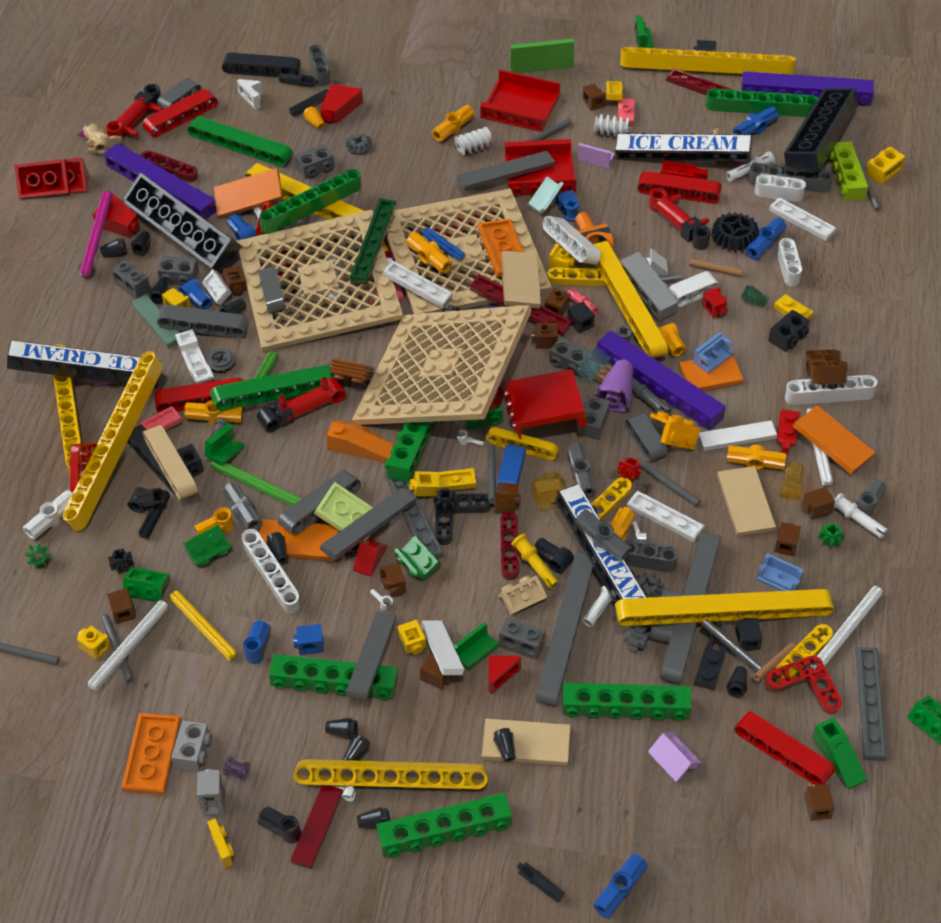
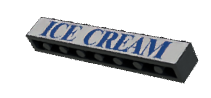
(684, 147)
(71, 362)
(614, 574)

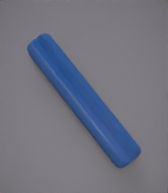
(443, 244)

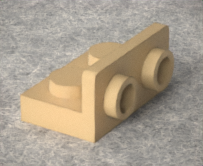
(523, 594)

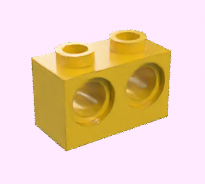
(885, 165)

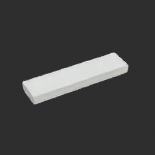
(802, 219)
(417, 284)
(737, 435)
(665, 516)
(442, 648)

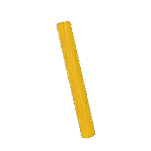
(203, 625)

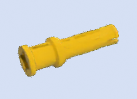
(530, 554)

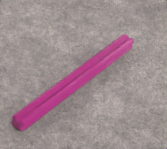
(96, 233)

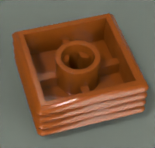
(345, 369)

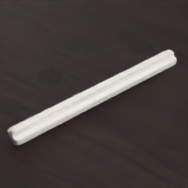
(849, 625)
(127, 645)

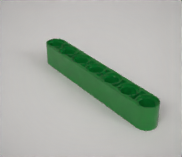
(756, 102)
(240, 141)
(310, 201)
(268, 387)

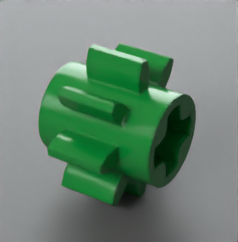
(831, 535)
(37, 561)

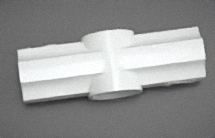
(49, 516)

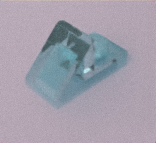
(592, 364)

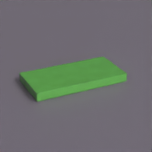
(542, 56)

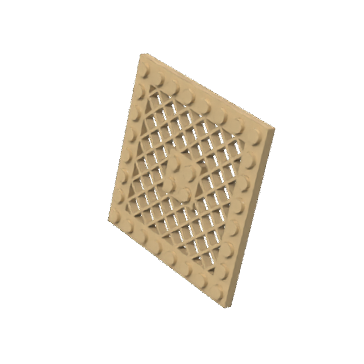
(416, 217)
(316, 281)
(443, 366)

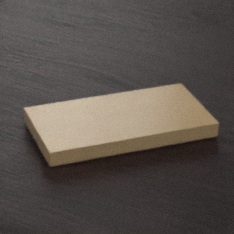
(520, 279)
(746, 501)
(533, 741)

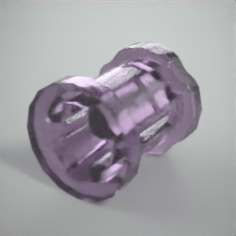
(236, 768)

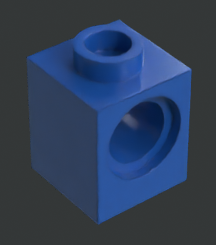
(309, 639)

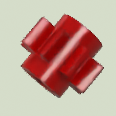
(629, 468)

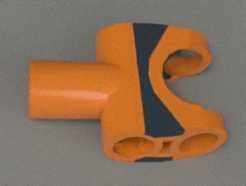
(593, 233)

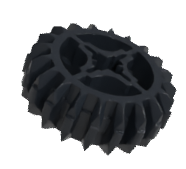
(734, 231)

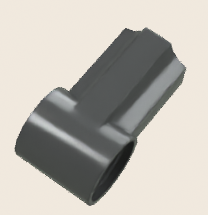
(871, 496)

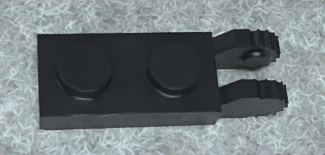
(710, 665)

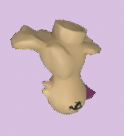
(98, 139)

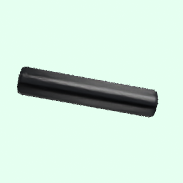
(311, 101)
(152, 517)

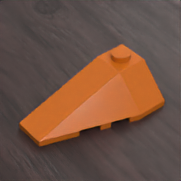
(358, 441)

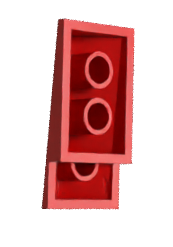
(51, 177)

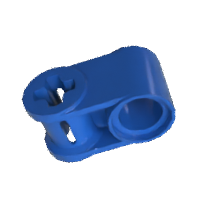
(567, 204)

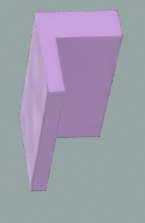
(595, 155)
(673, 755)

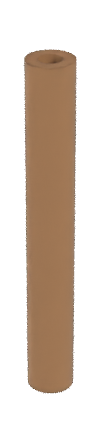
(716, 267)
(773, 662)

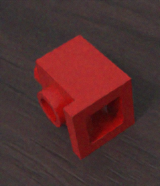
(715, 303)

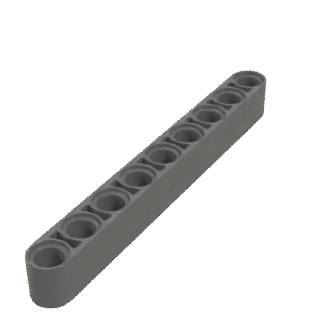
(697, 584)
(565, 630)

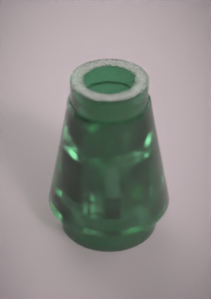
(754, 296)

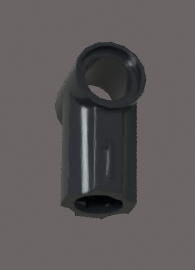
(144, 498)
(556, 557)
(279, 824)

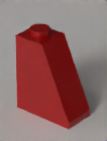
(340, 102)
(120, 218)

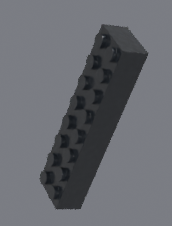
(821, 130)
(181, 223)

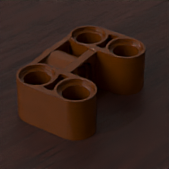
(826, 367)

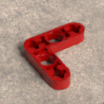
(79, 458)
(812, 676)

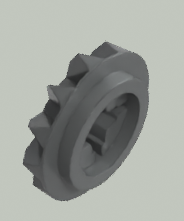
(363, 145)
(216, 356)
(655, 585)

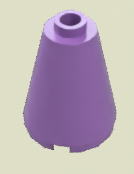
(617, 386)

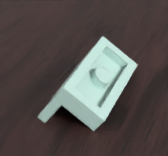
(544, 195)

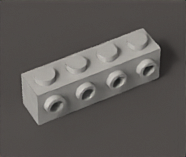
(650, 286)

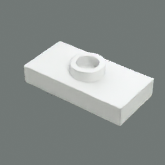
(216, 287)

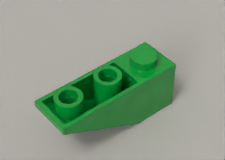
(839, 751)

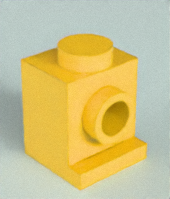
(561, 258)
(176, 298)
(424, 484)
(412, 637)
(93, 642)

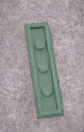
(149, 313)

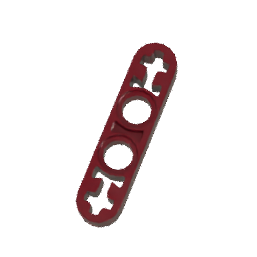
(186, 172)
(506, 546)

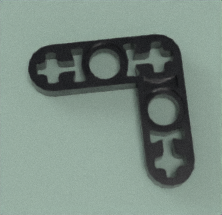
(477, 508)

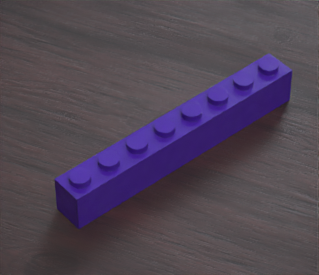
(805, 84)
(132, 164)
(664, 382)

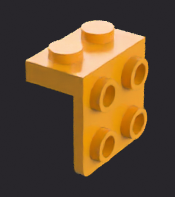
(677, 430)

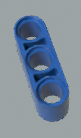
(512, 464)

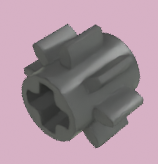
(636, 638)

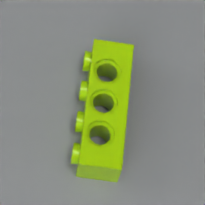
(848, 171)

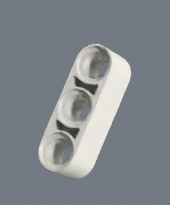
(778, 186)
(789, 262)
(693, 288)

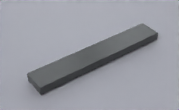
(505, 170)
(416, 519)
(368, 523)
(371, 655)
(870, 704)

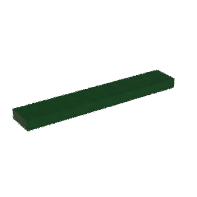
(373, 241)

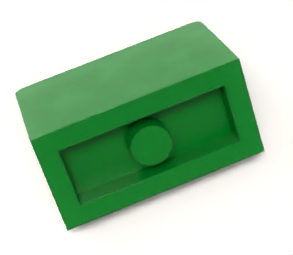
(222, 446)
(475, 647)

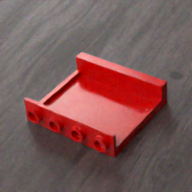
(521, 101)
(561, 171)
(544, 400)

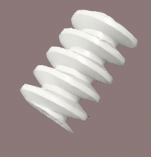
(610, 126)
(472, 140)

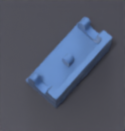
(713, 353)
(780, 574)

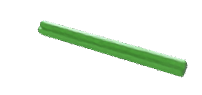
(256, 483)

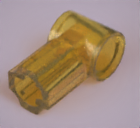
(793, 481)

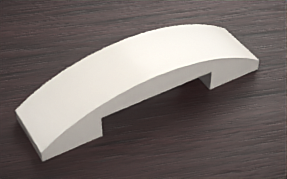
(193, 357)

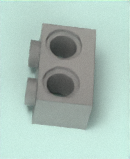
(187, 745)
(210, 792)

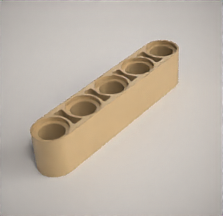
(170, 462)

